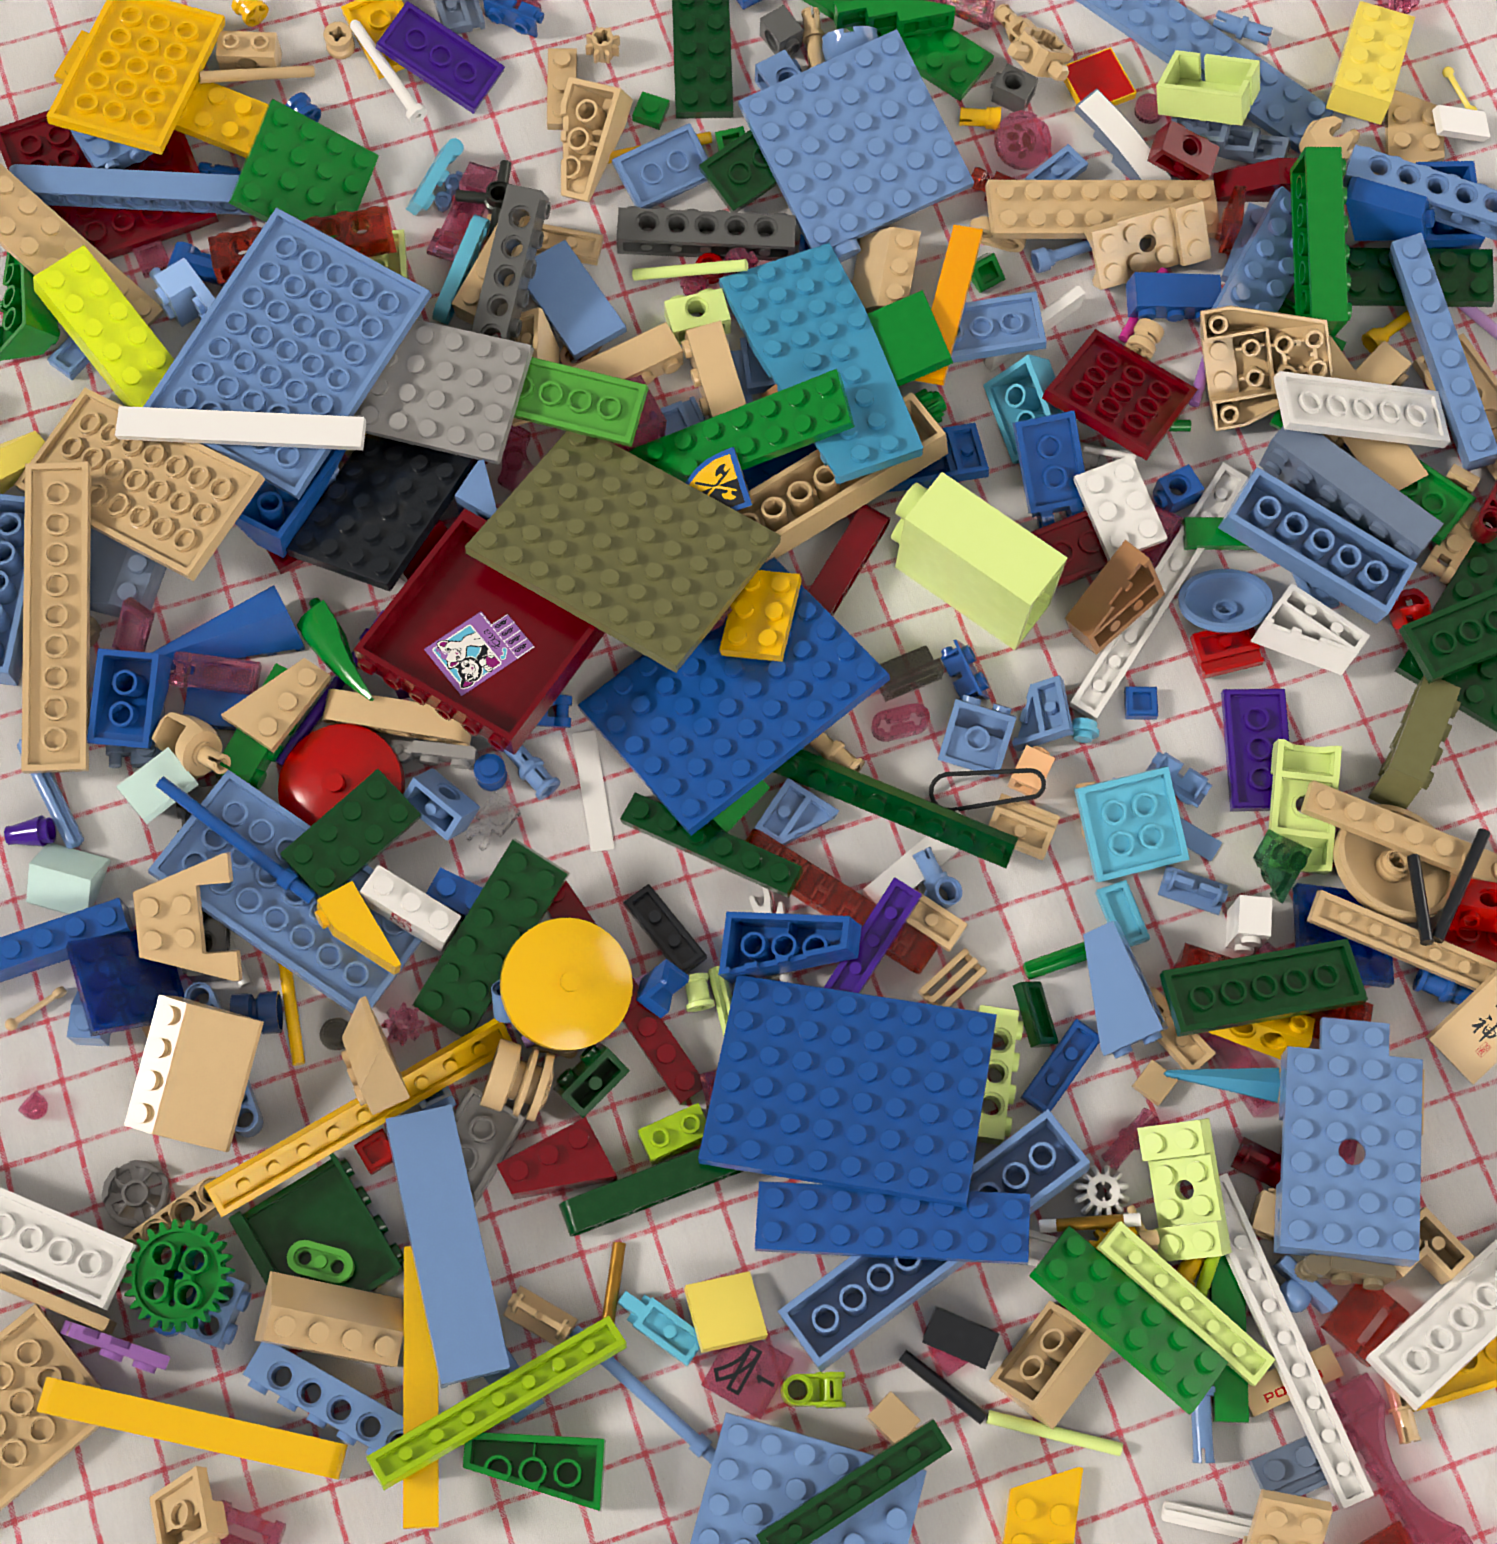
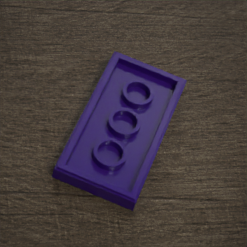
(440, 57)
(1251, 726)

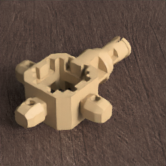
(1034, 48)

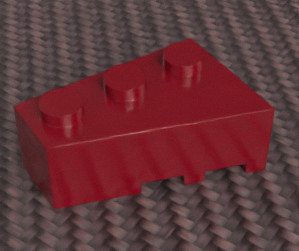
(558, 1163)

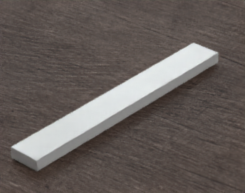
(241, 428)

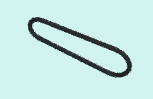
(989, 772)

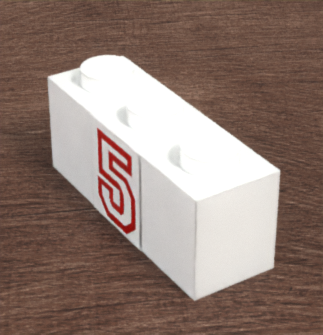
(410, 908)

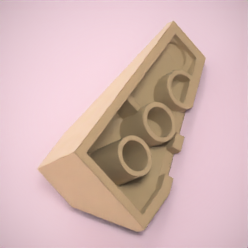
(591, 129)

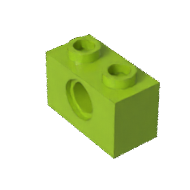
(673, 1134)

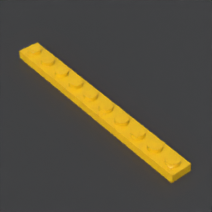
(352, 1120)

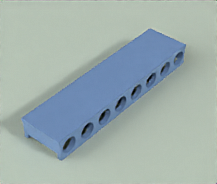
(446, 1246)

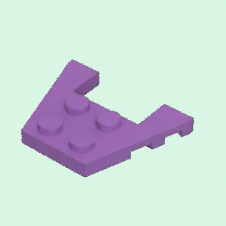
(117, 1348)

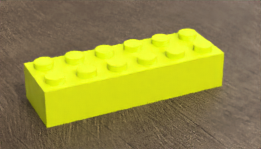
(104, 326)

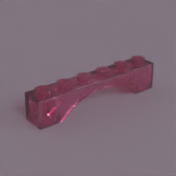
(1363, 1416)

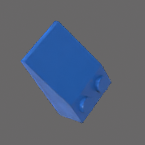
(127, 697)

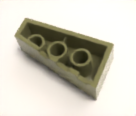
(1417, 743)

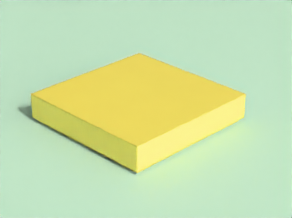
(725, 1312)

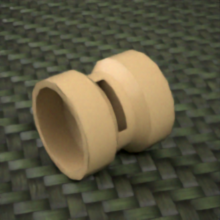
(1146, 336)

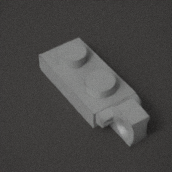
(432, 752)

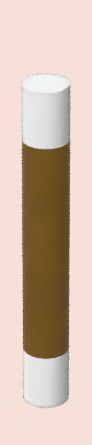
(1089, 1222)

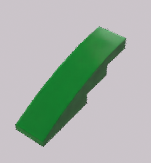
(906, 16)

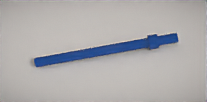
(285, 877)

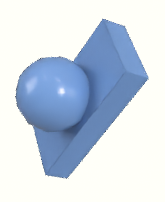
(1301, 1293)

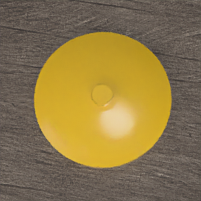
(566, 984)

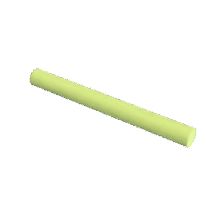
(690, 269)
(1057, 1434)

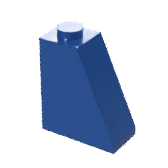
(1386, 212)

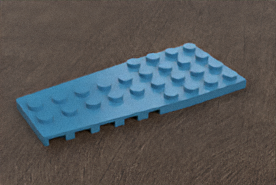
(810, 321)

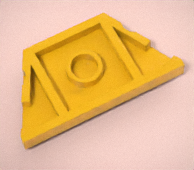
(1044, 1510)

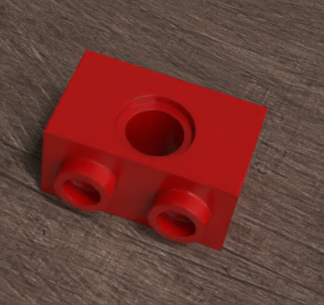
(1478, 907)

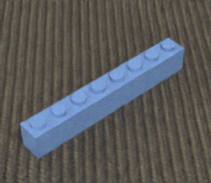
(1443, 352)

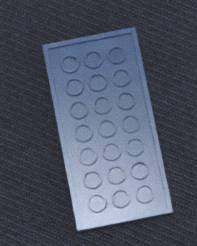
(265, 912)

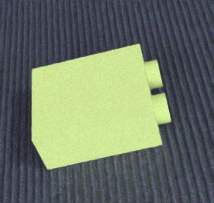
(976, 558)

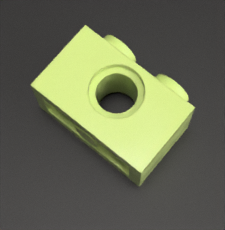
(707, 302)

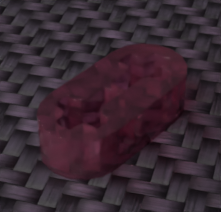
(898, 715)

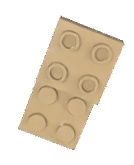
(1288, 1519)

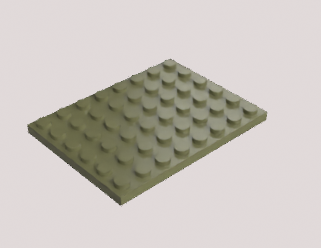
(624, 547)

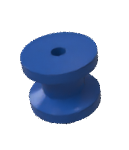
(490, 772)

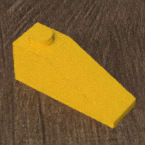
(354, 925)

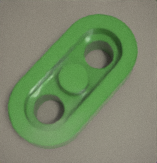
(321, 1262)

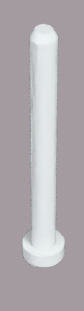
(415, 112)

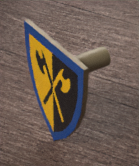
(722, 480)

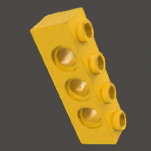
(1272, 1036)

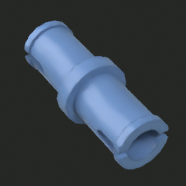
(1242, 27)

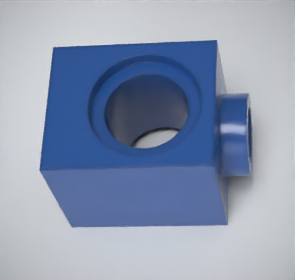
(1183, 480)

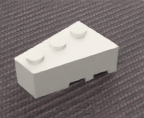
(1310, 632)

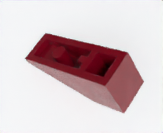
(1259, 178)

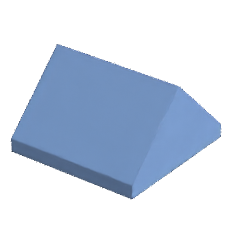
(476, 493)

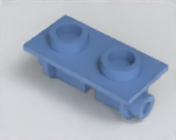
(1188, 788)
(1193, 890)

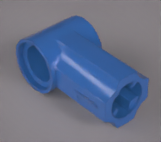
(198, 261)

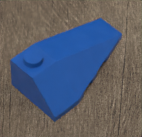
(276, 516)

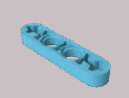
(462, 264)

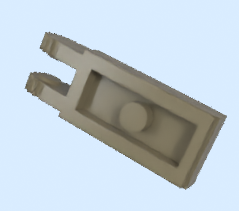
(1345, 1271)

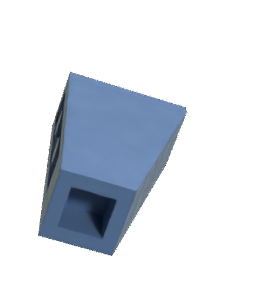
(1120, 993)

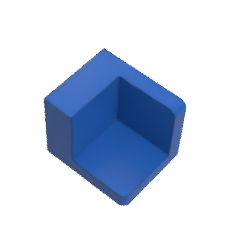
(659, 986)

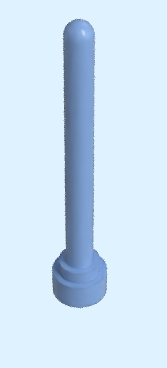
(1044, 258)

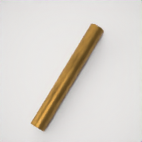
(614, 1280)

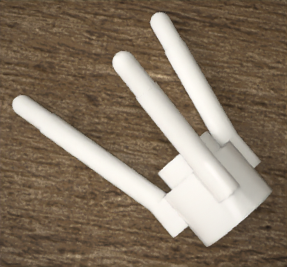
(1092, 453)

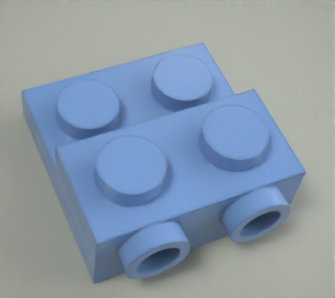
(108, 154)
(977, 735)

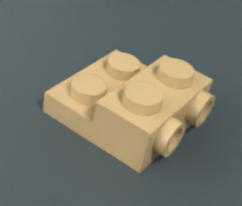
(186, 1512)

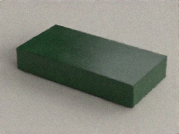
(1035, 1014)

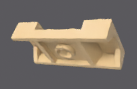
(1177, 238)

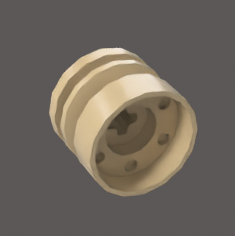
(517, 1080)

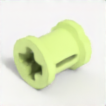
(698, 993)

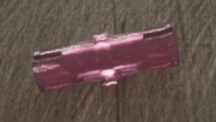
(1128, 1139)

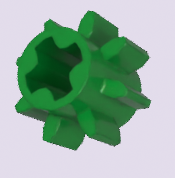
(933, 403)

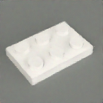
(1120, 506)

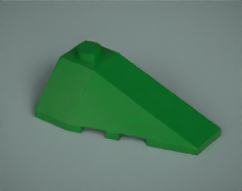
(27, 322)

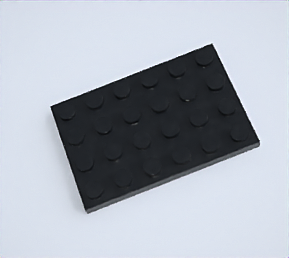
(380, 510)

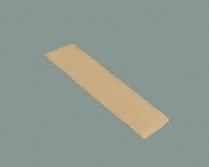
(1388, 460)

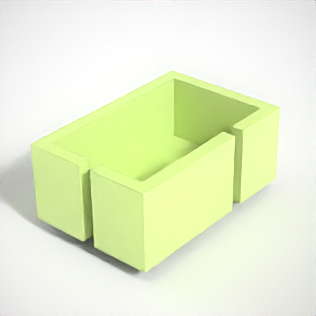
(1223, 97)

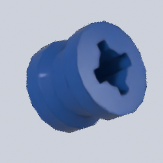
(302, 103)

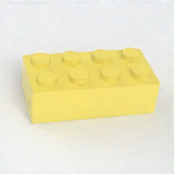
(1370, 62)

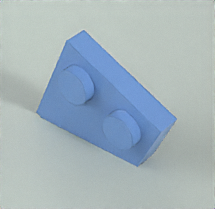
(1045, 714)
(794, 813)

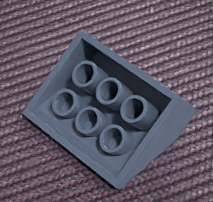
(120, 574)

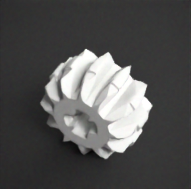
(1089, 1191)

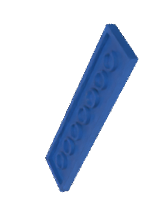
(873, 1224)

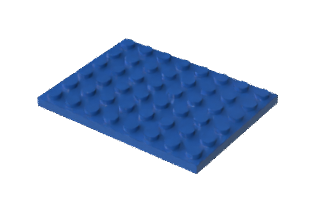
(731, 720)
(849, 1090)

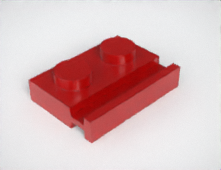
(1225, 652)

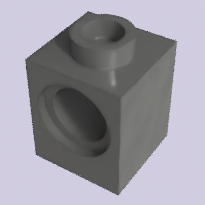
(781, 31)
(1012, 77)

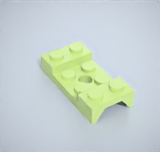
(1292, 771)
(1193, 1225)

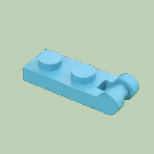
(435, 176)

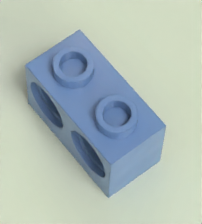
(226, 1318)

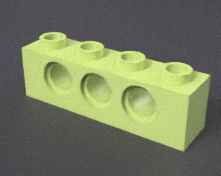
(1008, 1027)

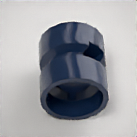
(265, 1007)

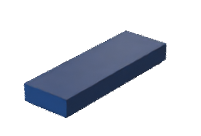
(1061, 1067)

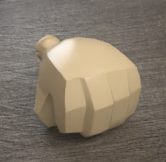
(1321, 132)
(192, 743)

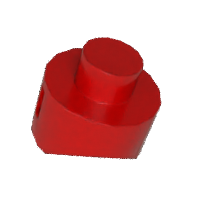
(1403, 614)

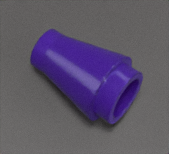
(31, 832)

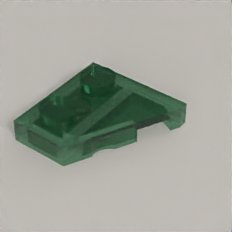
(1280, 862)

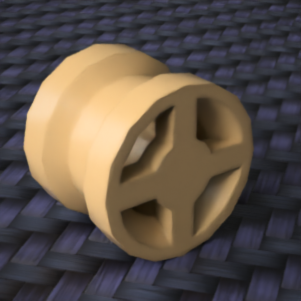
(344, 46)

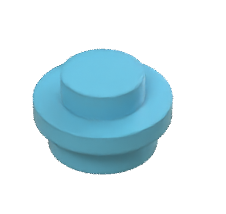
(1084, 730)

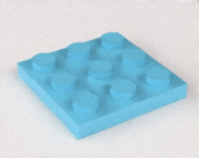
(1131, 824)

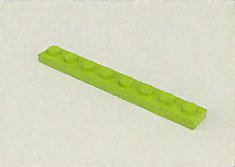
(495, 1403)

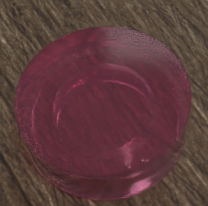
(1147, 109)

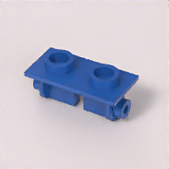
(521, 19)
(961, 661)

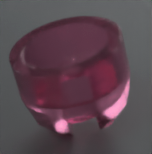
(34, 1106)

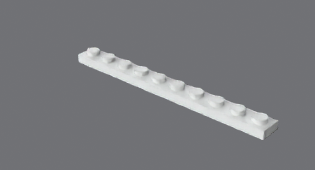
(1171, 572)
(1292, 1356)

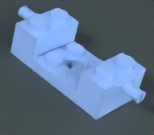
(181, 292)

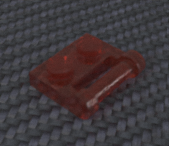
(1355, 1314)

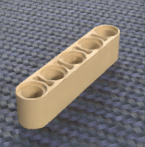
(392, 717)
(196, 1197)

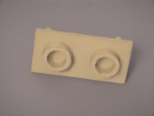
(539, 1316)

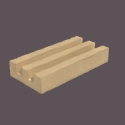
(971, 961)

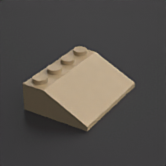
(194, 1073)

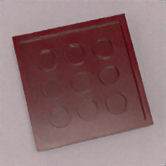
(1120, 394)

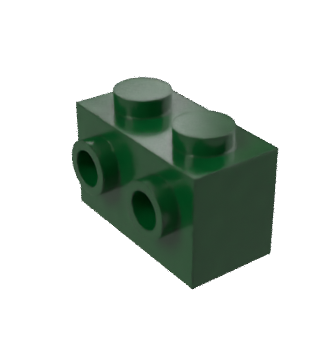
(590, 1079)

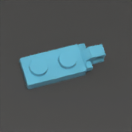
(661, 1326)

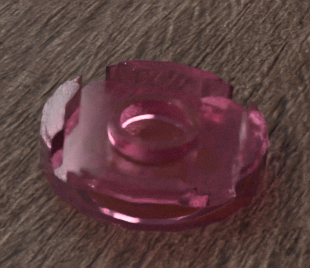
(1022, 140)

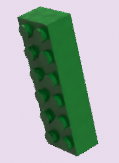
(1320, 236)

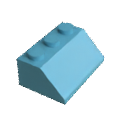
(1018, 396)

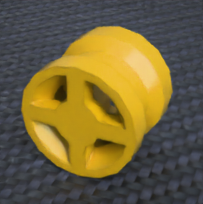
(252, 11)

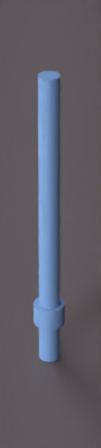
(699, 1444)

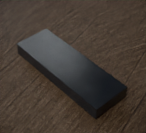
(664, 929)

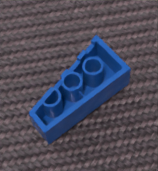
(784, 943)

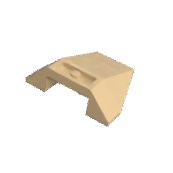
(1246, 351)

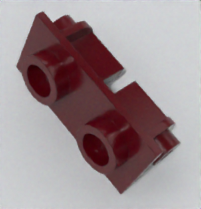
(1258, 1162)

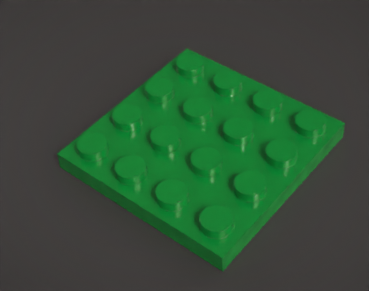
(301, 168)

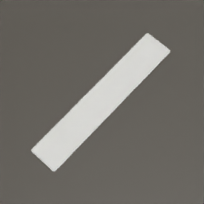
(593, 791)

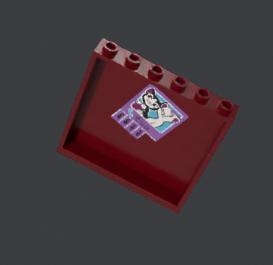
(476, 643)

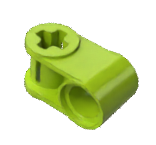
(817, 1390)

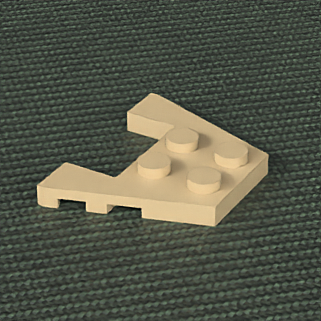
(1412, 130)
(172, 920)

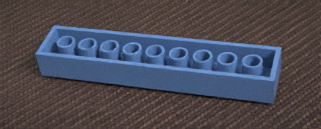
(873, 1290)

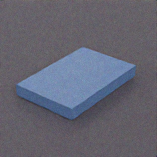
(662, 167)

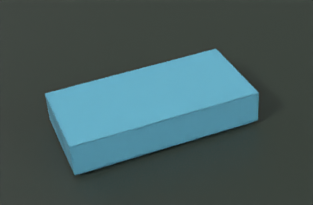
(1120, 906)

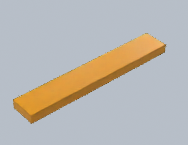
(953, 289)

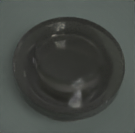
(332, 1033)

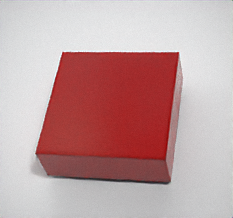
(375, 1151)

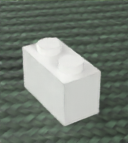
(1248, 923)

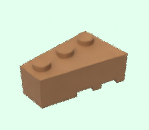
(1115, 598)

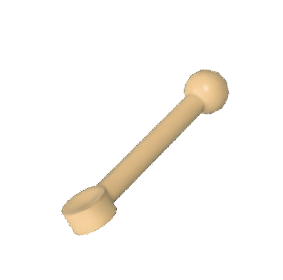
(12, 1023)

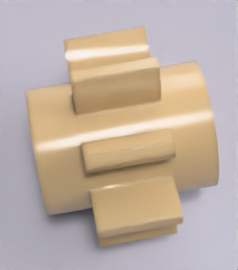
(602, 45)

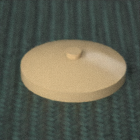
(1381, 876)

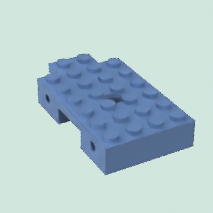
(1359, 1095)

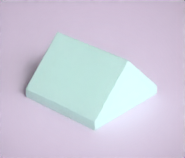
(141, 787)
(65, 878)

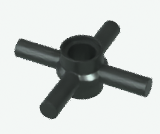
(494, 194)

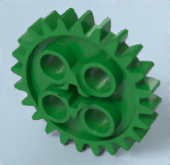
(207, 1281)

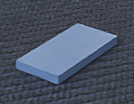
(573, 301)

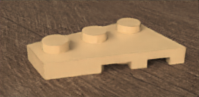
(278, 705)

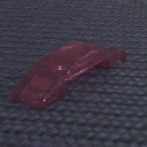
(448, 238)

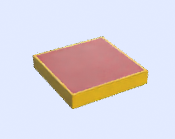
(1102, 72)

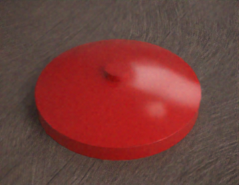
(330, 766)

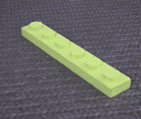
(1186, 1303)

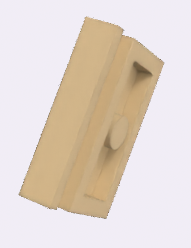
(1028, 823)

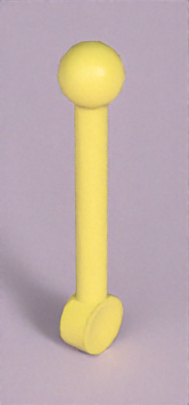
(1448, 73)

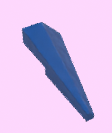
(245, 630)

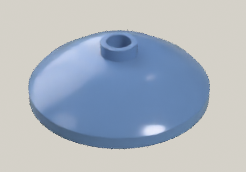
(1225, 600)

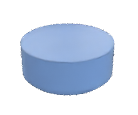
(847, 250)

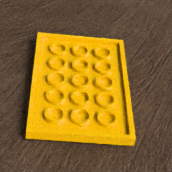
(136, 72)

